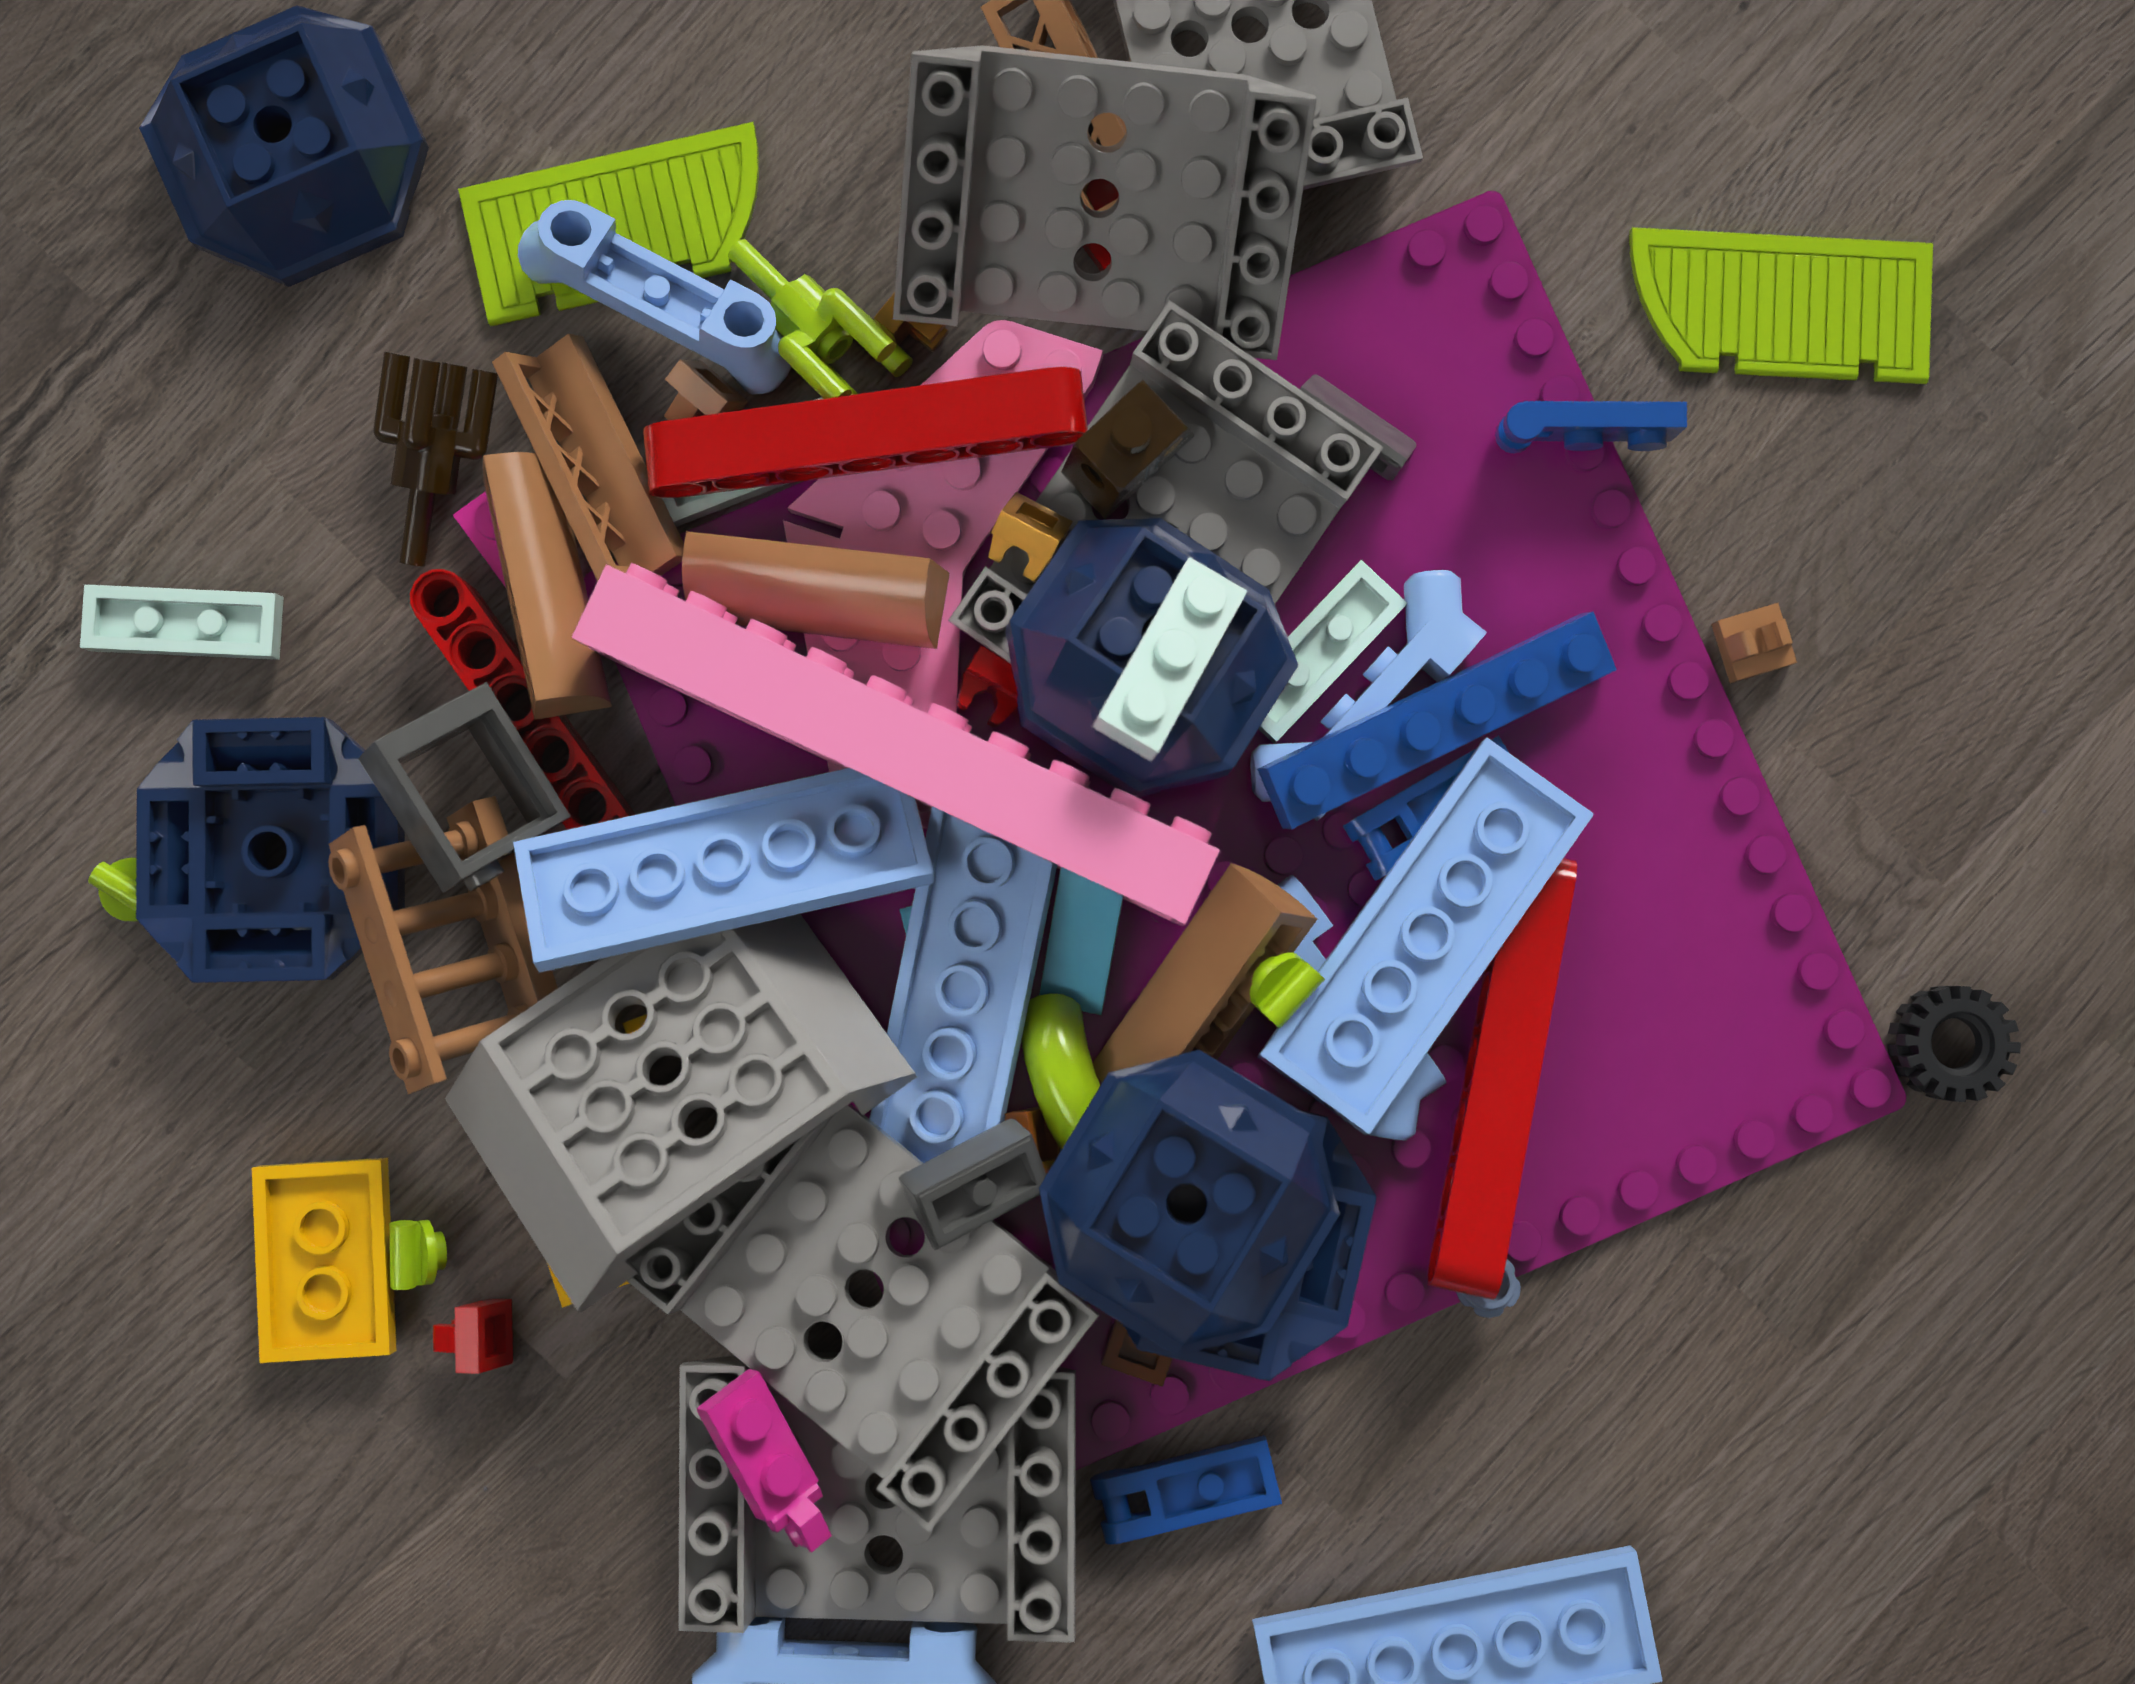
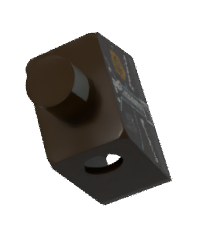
(1125, 449)

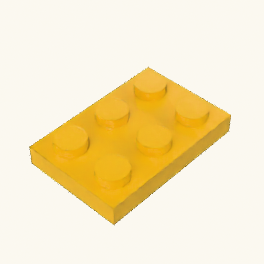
(323, 1260)

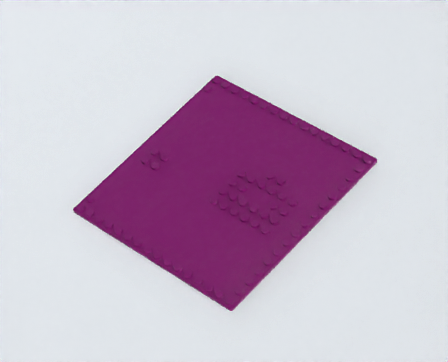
(1697, 973)

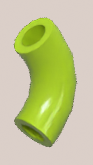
(1058, 1062)

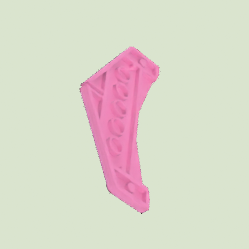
(933, 514)

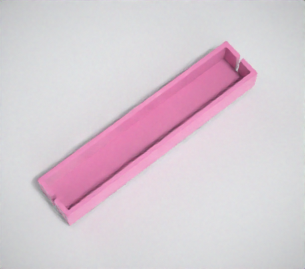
(879, 734)

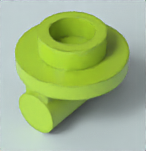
(117, 887)
(1282, 986)
(415, 1254)

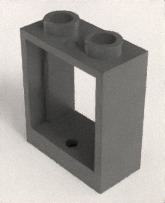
(508, 756)

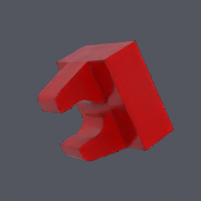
(989, 674)
(478, 1336)

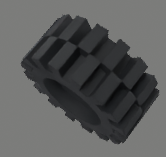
(1990, 1051)

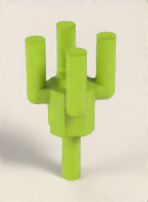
(817, 325)

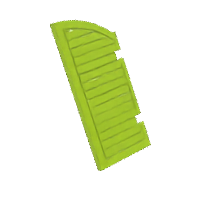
(672, 197)
(1787, 303)

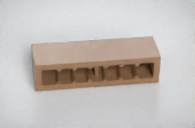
(542, 586)
(819, 588)
(1206, 978)

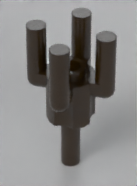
(427, 441)

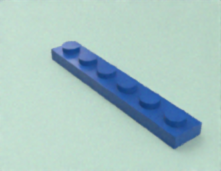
(1436, 720)

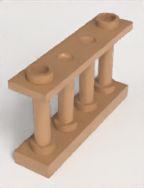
(496, 905)

